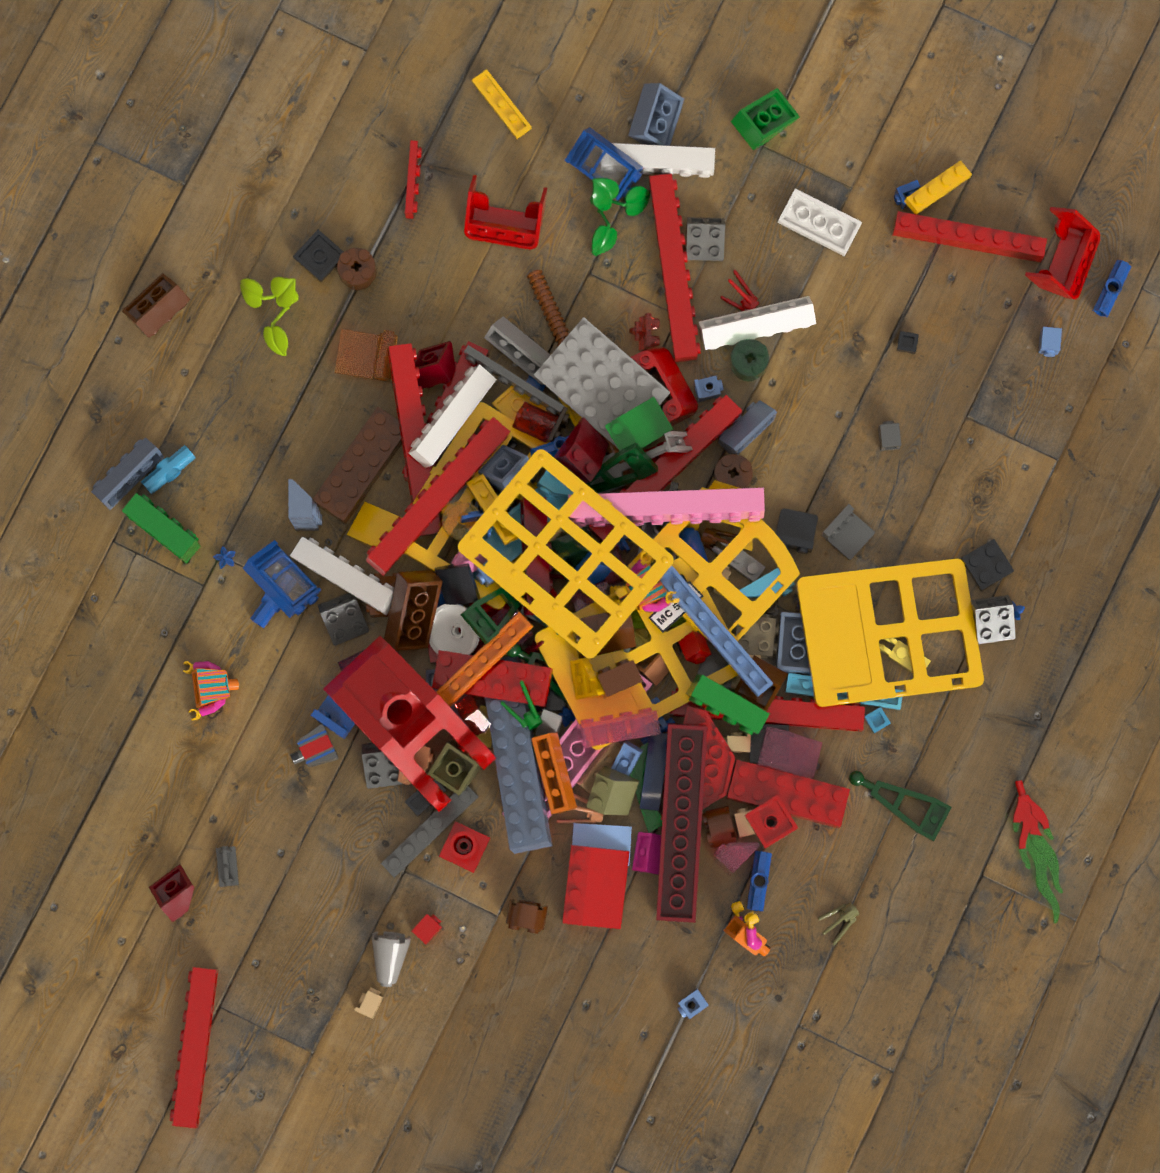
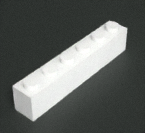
(671, 159)
(757, 322)
(452, 415)
(343, 575)

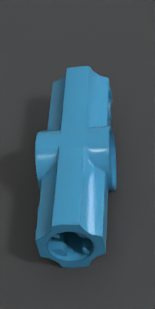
(168, 469)

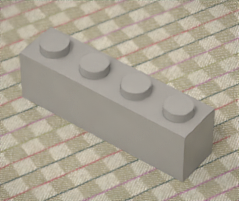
(517, 346)

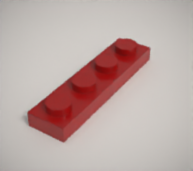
(412, 187)

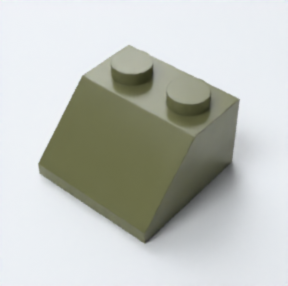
(454, 768)
(612, 792)

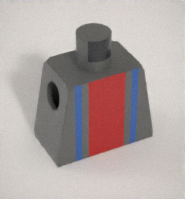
(315, 748)

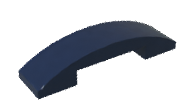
(654, 772)

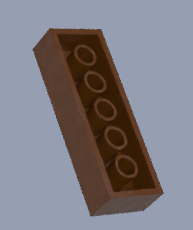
(360, 466)

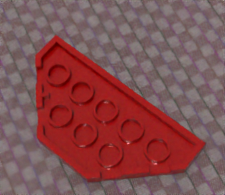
(718, 759)

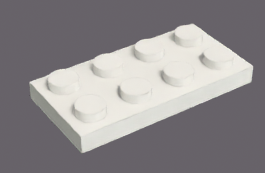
(819, 222)

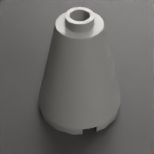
(389, 956)

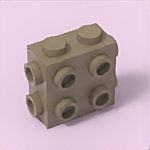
(760, 637)

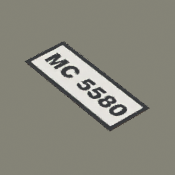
(670, 614)

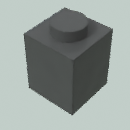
(889, 436)

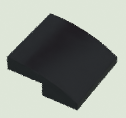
(457, 584)

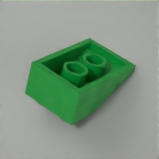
(764, 118)
(639, 425)

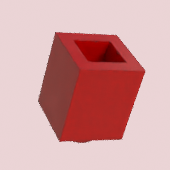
(694, 647)
(427, 928)

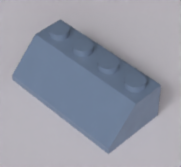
(127, 473)
(302, 509)

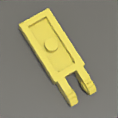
(899, 653)

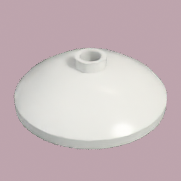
(446, 634)

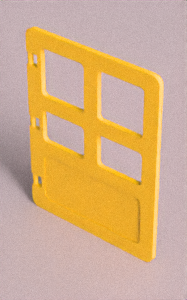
(845, 638)
(559, 653)

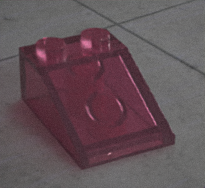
(789, 752)

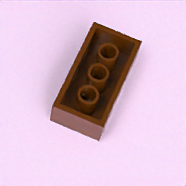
(413, 610)

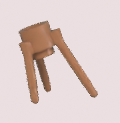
(593, 815)

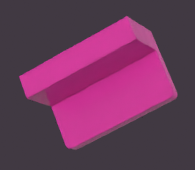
(647, 853)

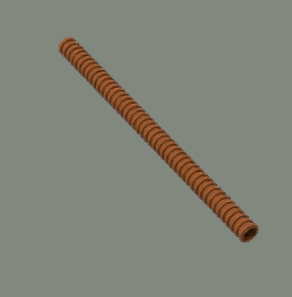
(558, 329)

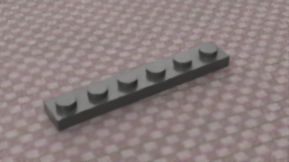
(507, 377)
(428, 832)

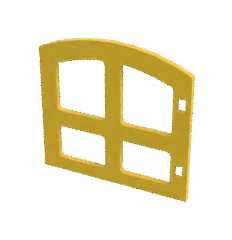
(711, 573)

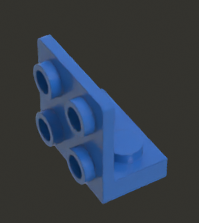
(333, 718)

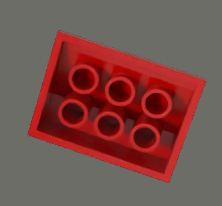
(595, 887)

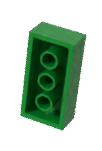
(159, 526)
(725, 702)

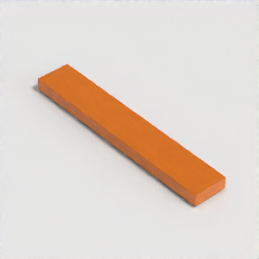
(484, 659)

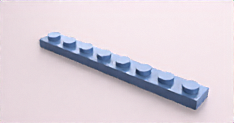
(716, 632)

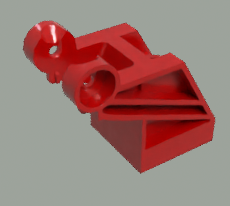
(401, 714)

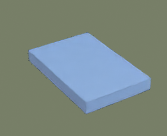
(602, 836)

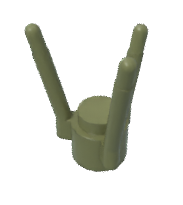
(847, 913)

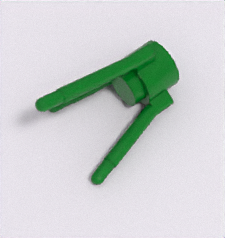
(531, 718)

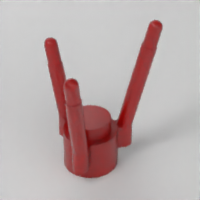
(748, 302)

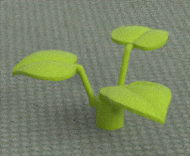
(285, 294)

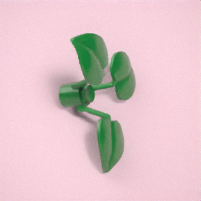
(602, 197)

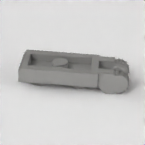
(744, 564)

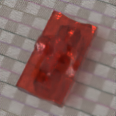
(642, 332)

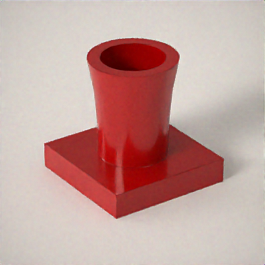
(775, 811)
(465, 858)

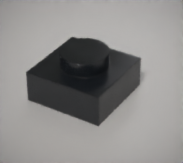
(907, 342)

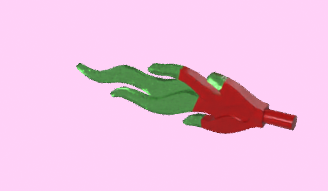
(1032, 840)

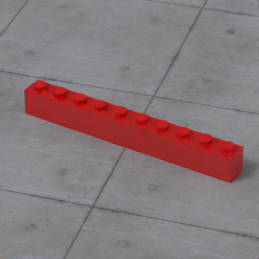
(673, 267)
(410, 418)
(671, 464)
(438, 496)
(801, 714)

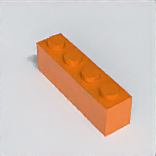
(554, 773)

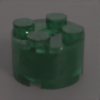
(758, 365)

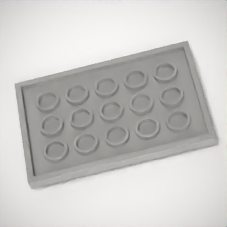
(597, 377)

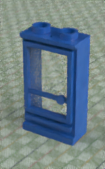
(602, 159)
(282, 579)

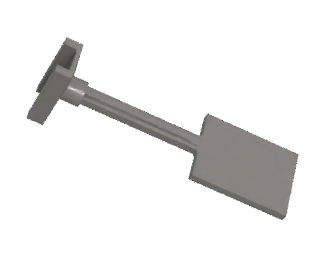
(673, 443)

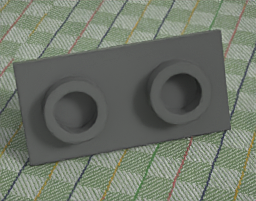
(227, 866)

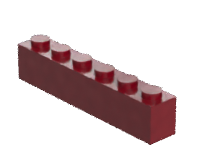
(539, 569)

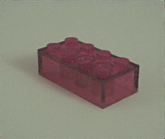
(618, 729)

